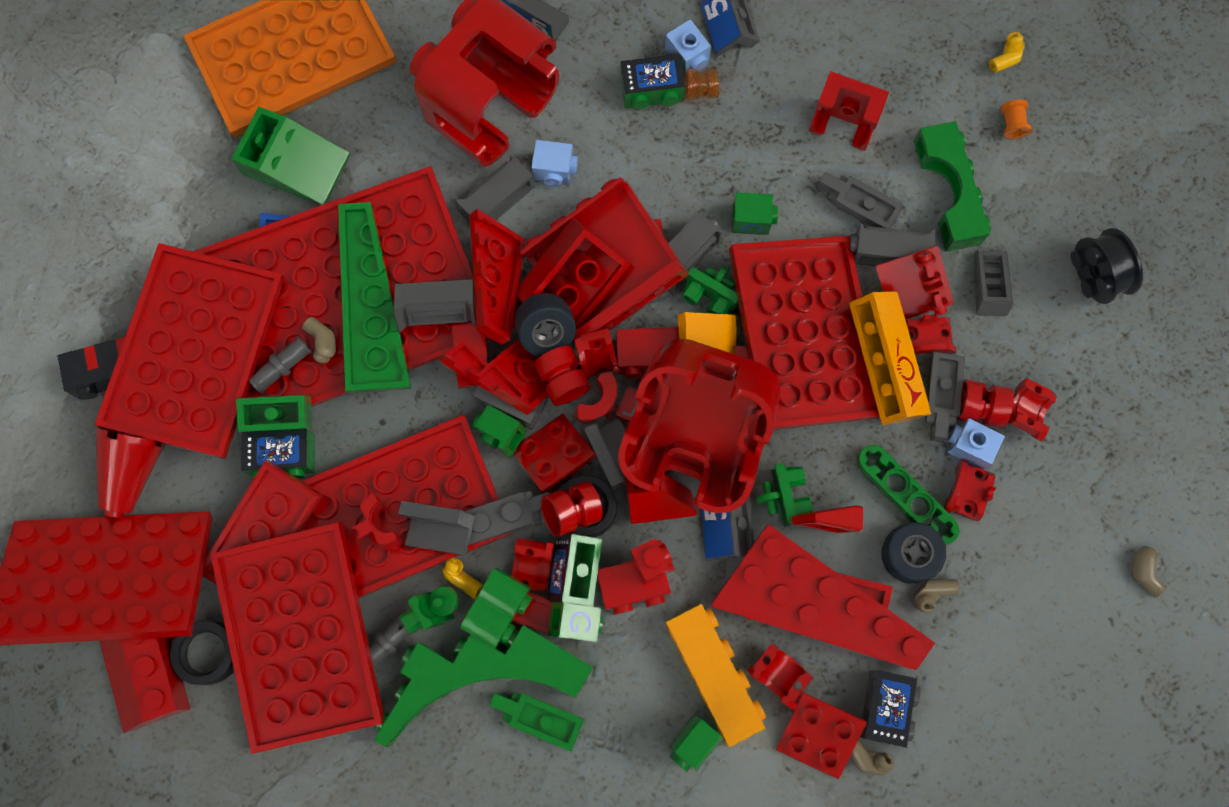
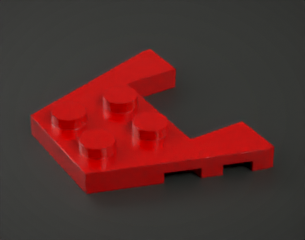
(508, 376)

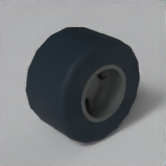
(544, 323)
(924, 548)

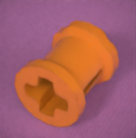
(1016, 119)

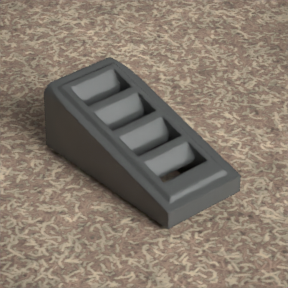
(992, 302)

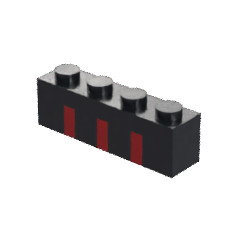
(89, 369)

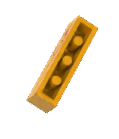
(889, 358)
(715, 676)

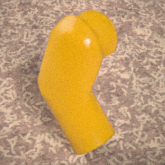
(1011, 54)
(455, 575)

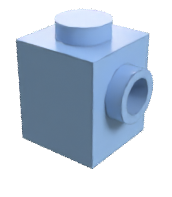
(690, 45)
(553, 163)
(975, 443)

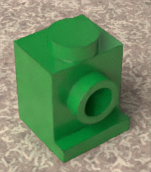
(499, 430)

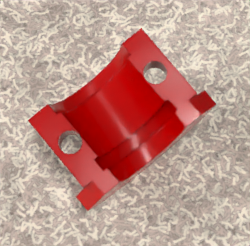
(927, 335)
(596, 353)
(608, 390)
(1030, 407)
(970, 491)
(371, 509)
(533, 563)
(781, 675)

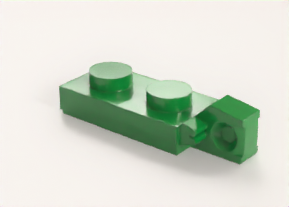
(539, 719)

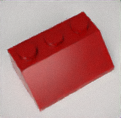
(576, 269)
(143, 681)

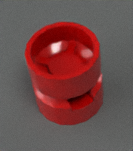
(563, 378)
(989, 404)
(572, 508)

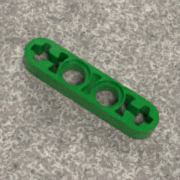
(911, 490)

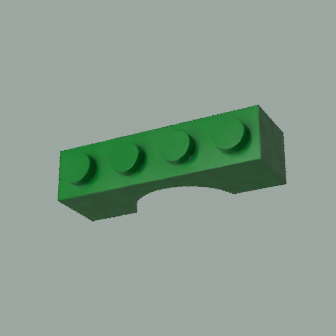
(943, 151)

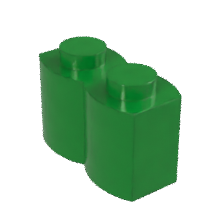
(496, 607)
(694, 744)

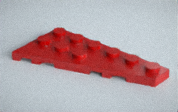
(801, 594)

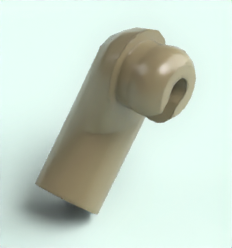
(324, 340)
(1144, 571)
(932, 590)
(870, 761)

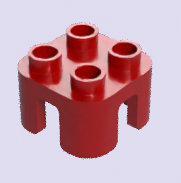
(483, 57)
(702, 418)

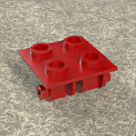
(919, 282)
(553, 453)
(821, 735)

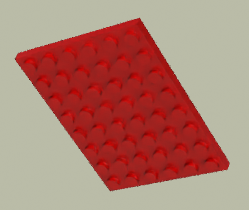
(305, 248)

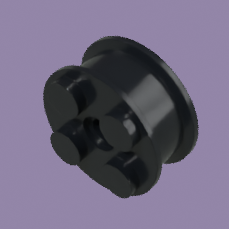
(1107, 266)

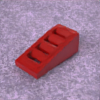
(834, 520)

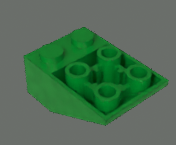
(289, 157)

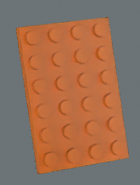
(286, 55)

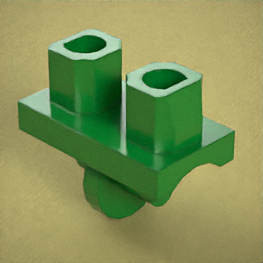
(714, 286)
(784, 480)
(430, 609)

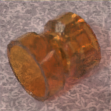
(702, 83)

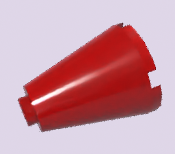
(122, 469)

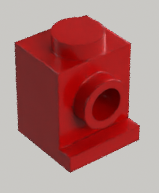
(652, 560)

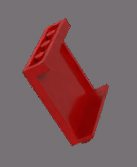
(627, 228)

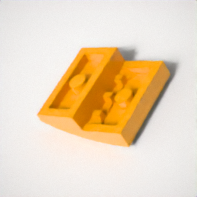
(709, 329)

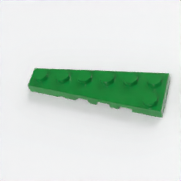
(370, 331)

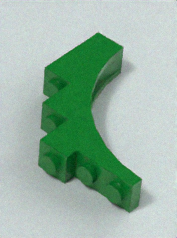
(435, 675)

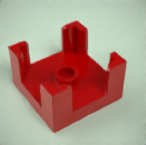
(850, 102)

